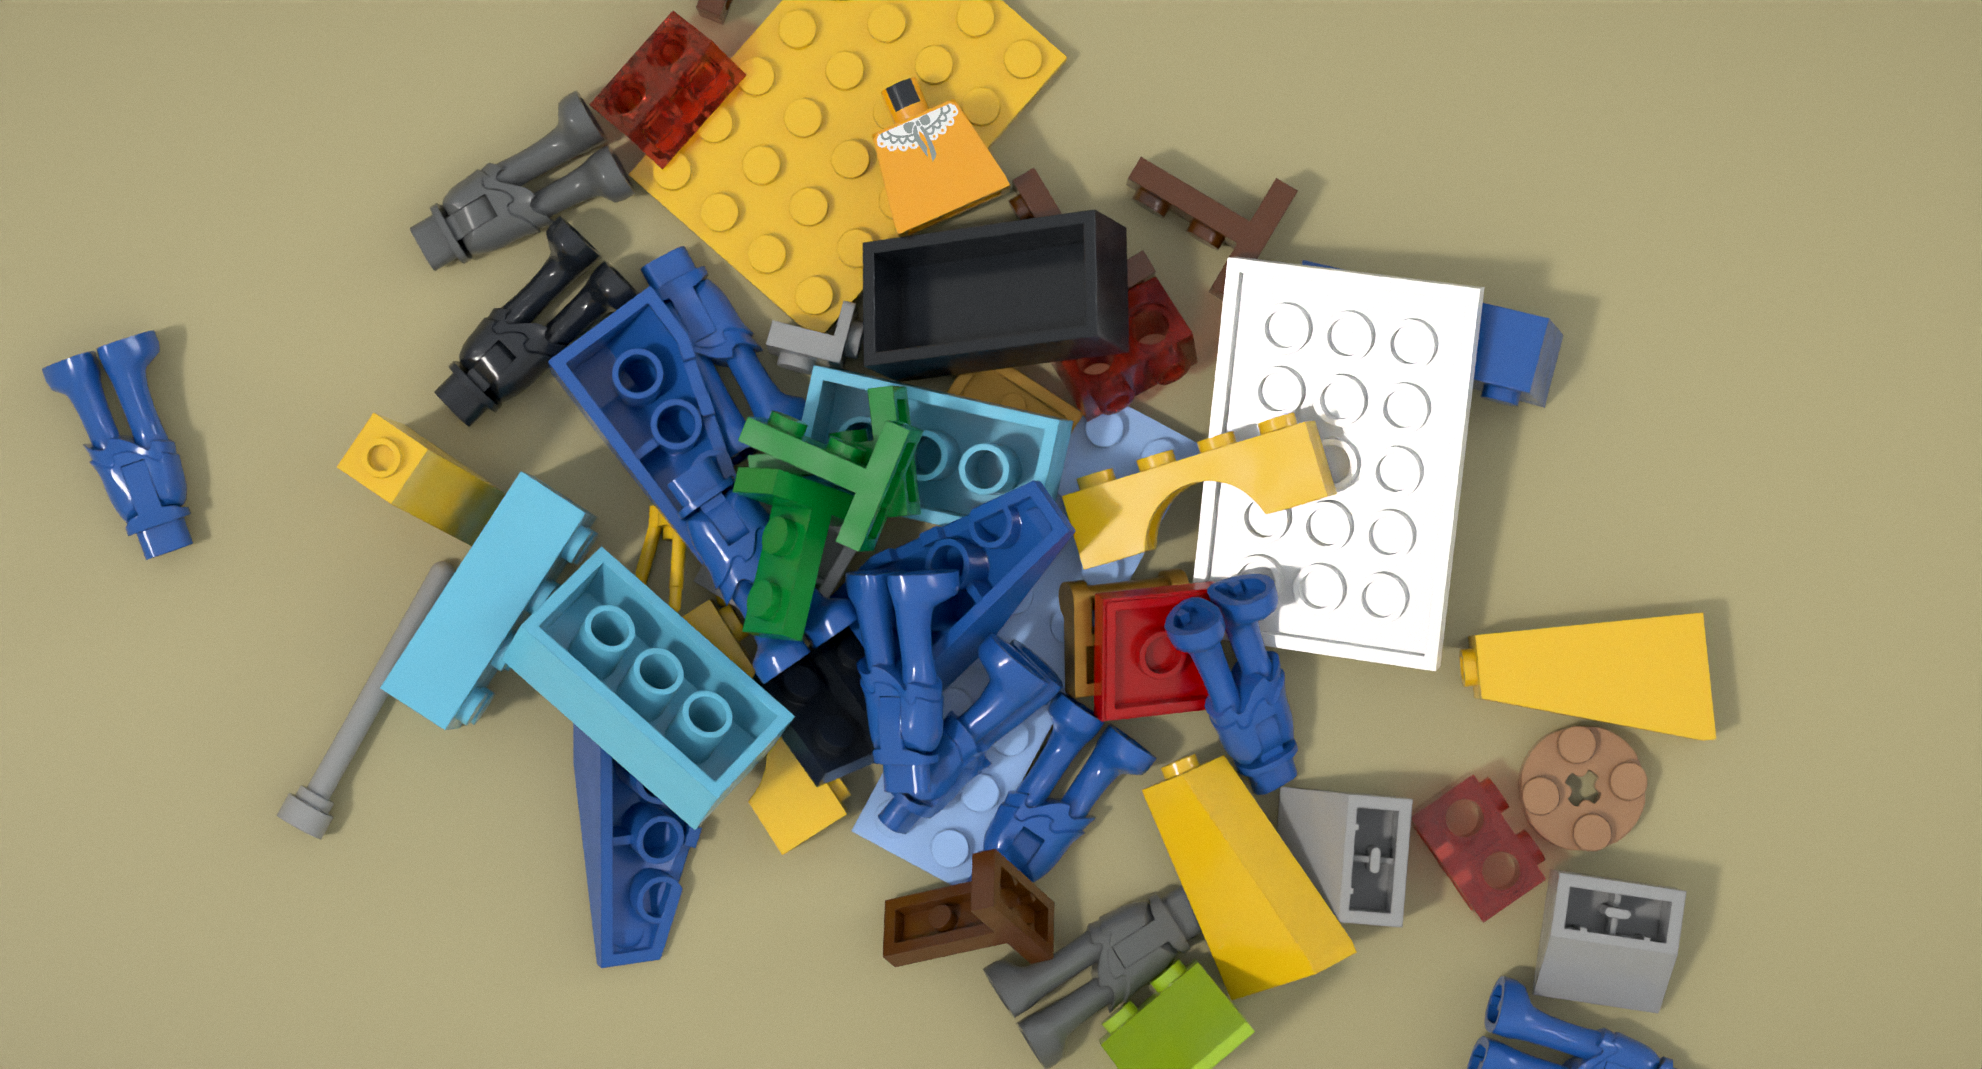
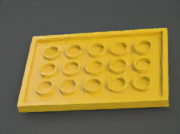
(789, 160)

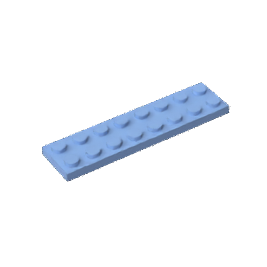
(951, 836)

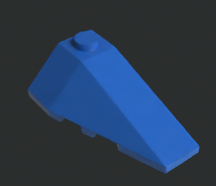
(645, 399)
(999, 559)
(630, 855)

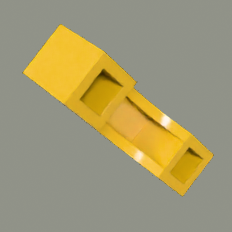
(1124, 514)
(786, 797)

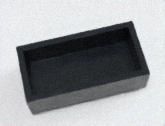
(996, 296)

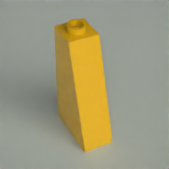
(421, 478)
(1613, 672)
(1242, 880)

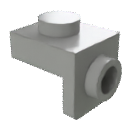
(803, 348)

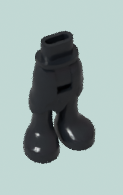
(510, 351)

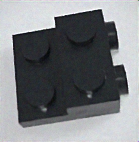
(829, 709)

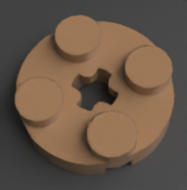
(1618, 781)

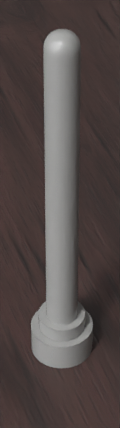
(311, 804)

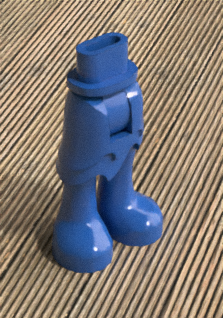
(720, 340)
(139, 471)
(729, 541)
(1015, 690)
(906, 693)
(1251, 699)
(1039, 829)
(1514, 1017)

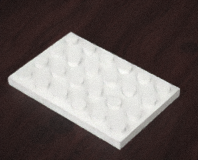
(1391, 393)

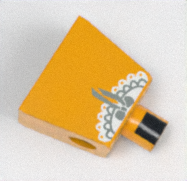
(932, 161)

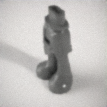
(493, 208)
(1125, 954)

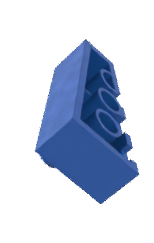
(1513, 355)

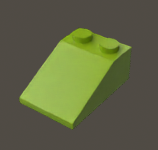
(1179, 1026)

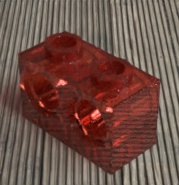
(668, 89)
(1145, 364)
(1464, 855)

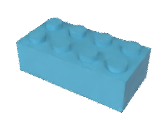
(967, 445)
(486, 602)
(647, 687)

